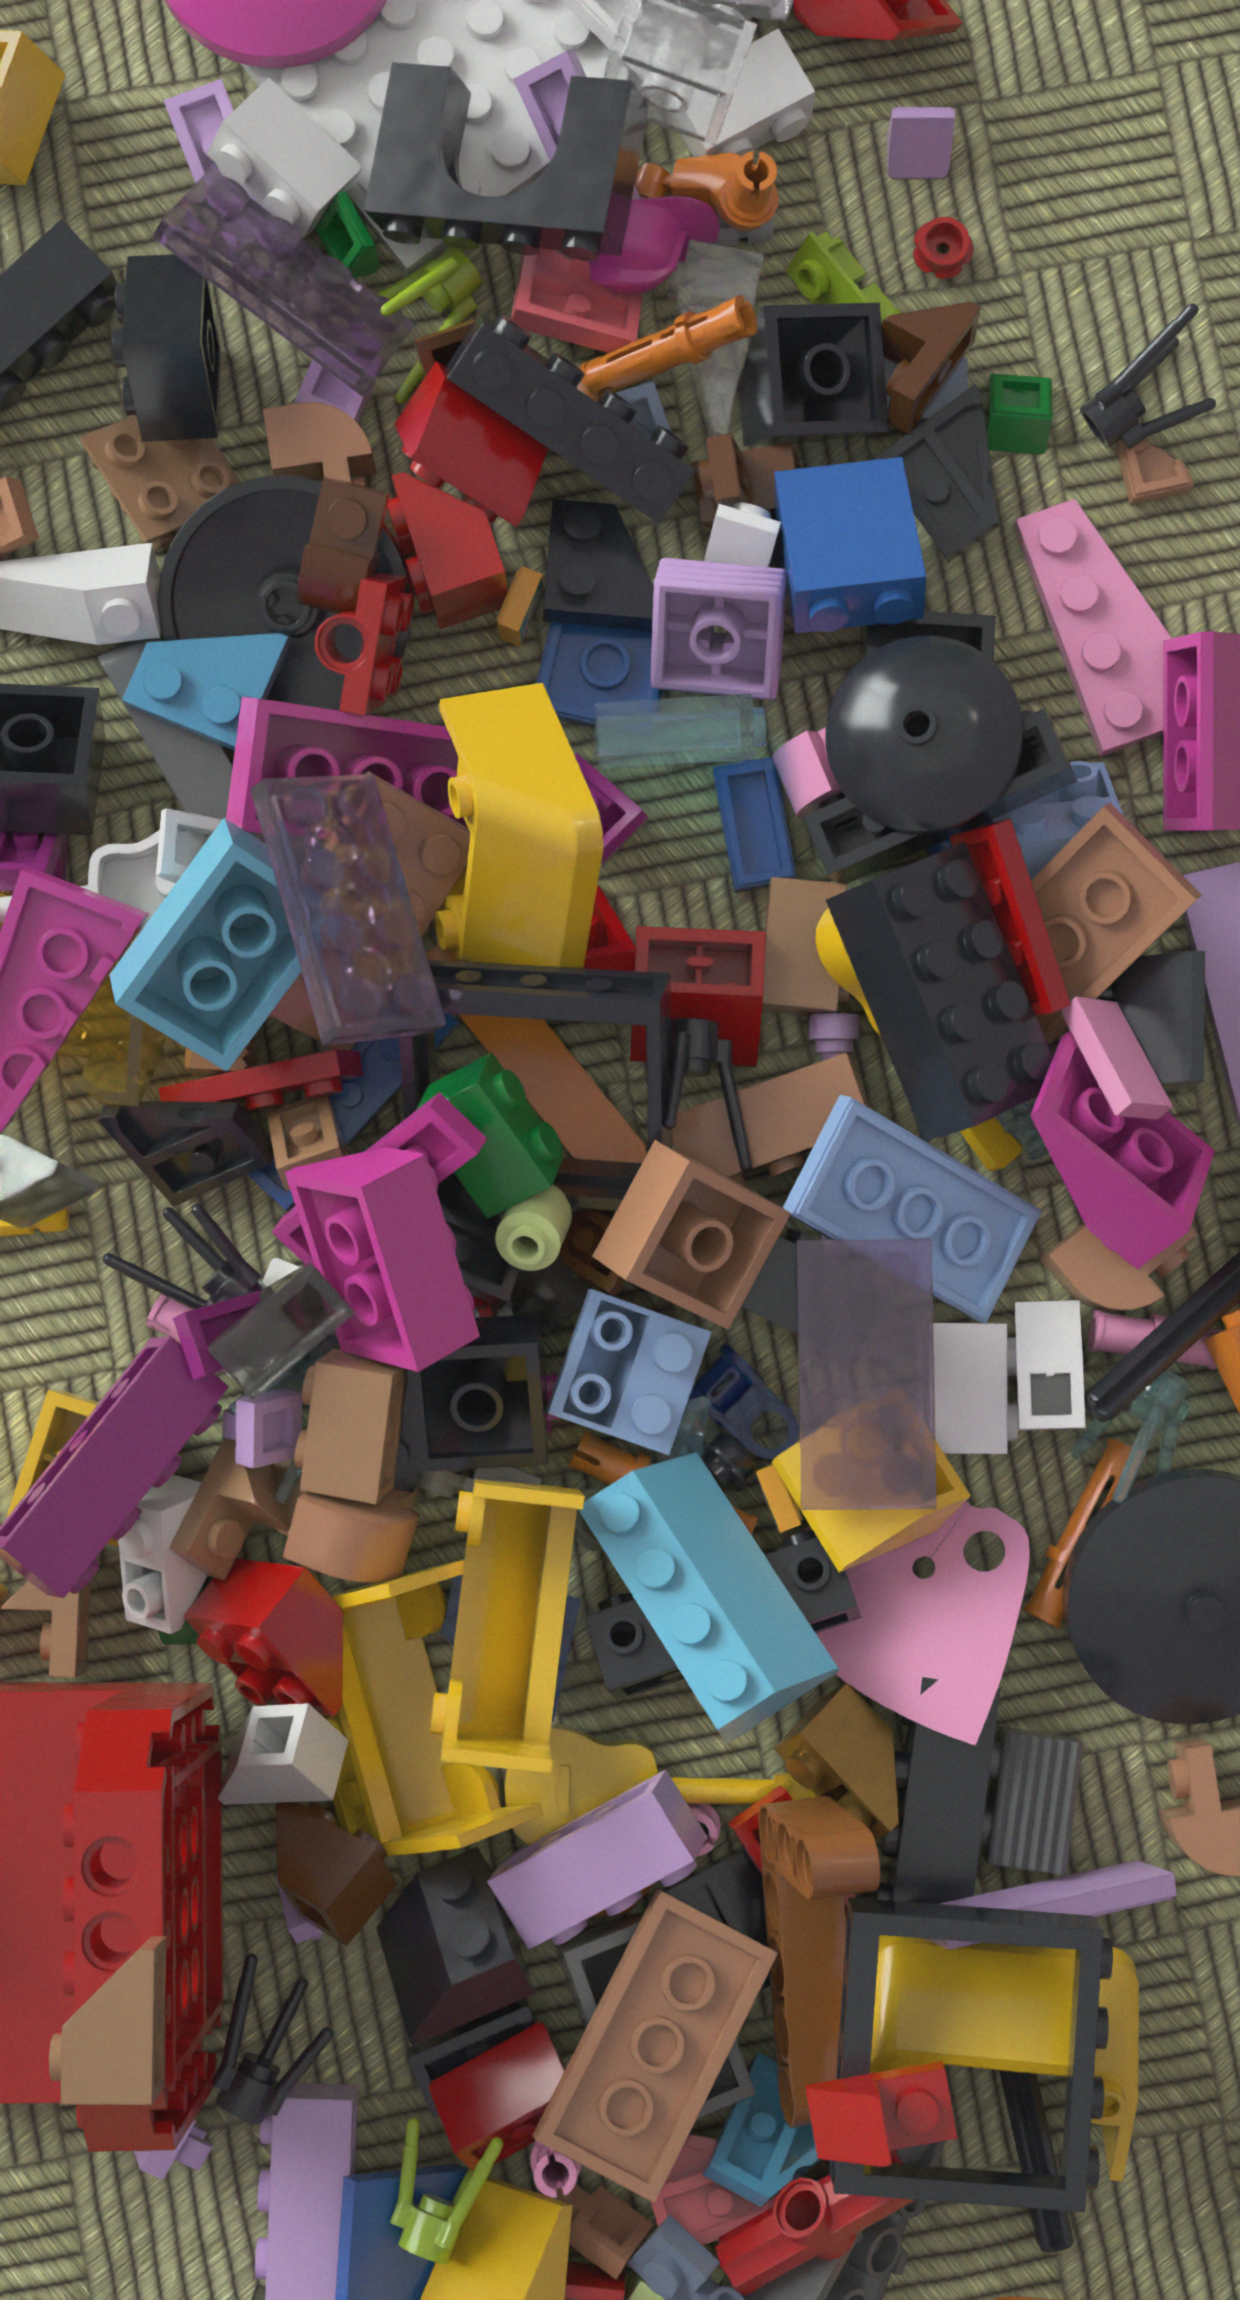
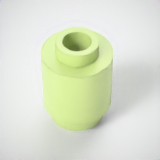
(534, 1230)

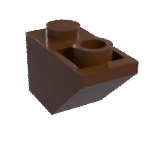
(327, 1872)

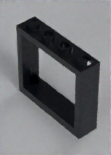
(564, 996)
(1087, 2033)

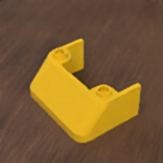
(530, 830)
(508, 1625)
(392, 1762)
(1005, 2013)

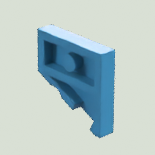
(203, 681)
(756, 2146)

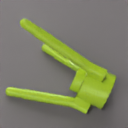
(443, 284)
(434, 2224)

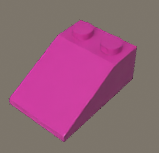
(1126, 1174)

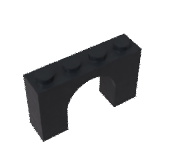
(571, 207)

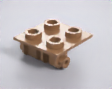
(157, 480)

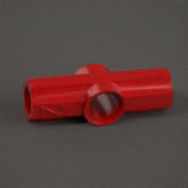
(785, 2233)

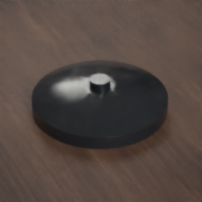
(239, 576)
(1159, 1597)

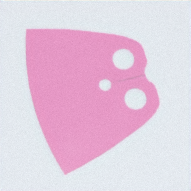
(935, 1627)

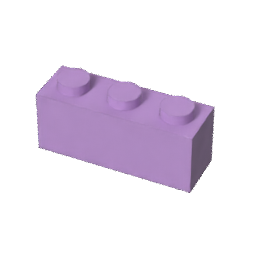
(599, 1862)
(302, 2191)

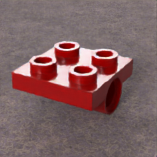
(379, 615)

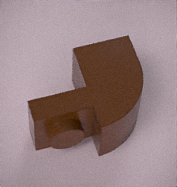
(739, 475)
(341, 545)

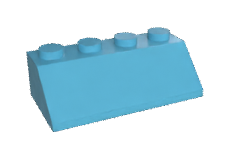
(708, 1592)

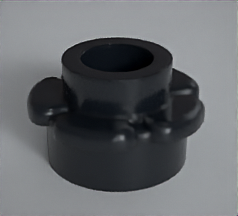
(728, 1462)

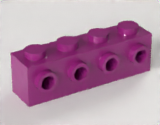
(108, 1468)

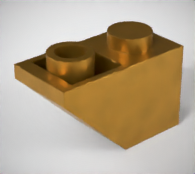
(848, 1755)

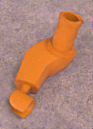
(727, 182)

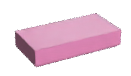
(1116, 1058)

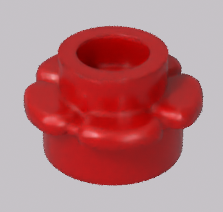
(942, 232)

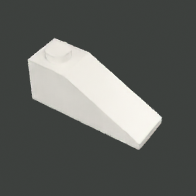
(83, 595)

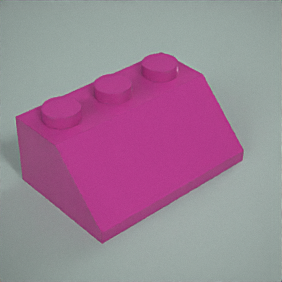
(1201, 732)
(388, 1253)

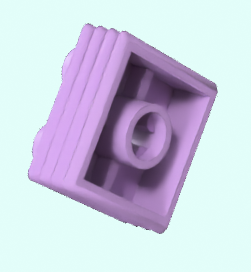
(702, 594)

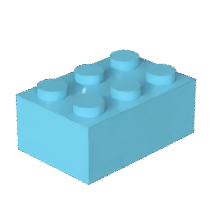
(212, 951)

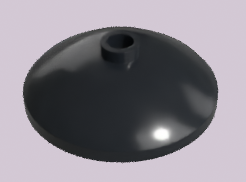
(952, 768)

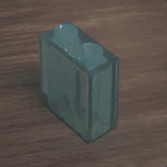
(677, 731)

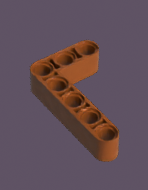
(809, 1862)

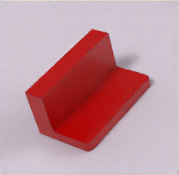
(499, 2095)

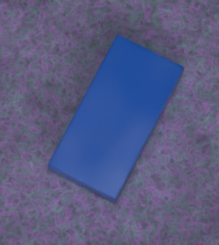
(753, 823)

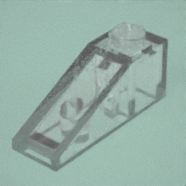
(699, 284)

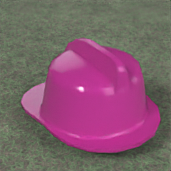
(655, 243)

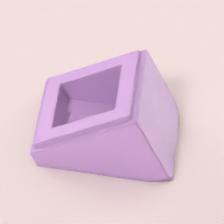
(920, 142)

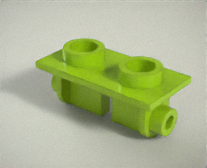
(829, 275)

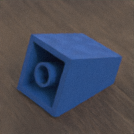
(849, 545)

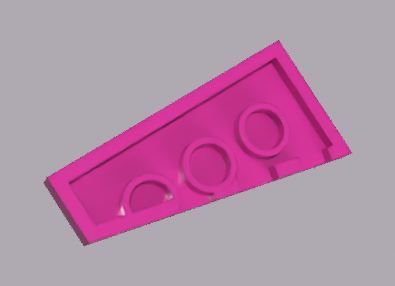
(53, 961)

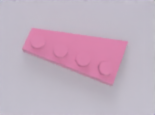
(1100, 625)

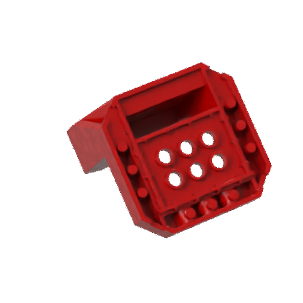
(100, 1848)

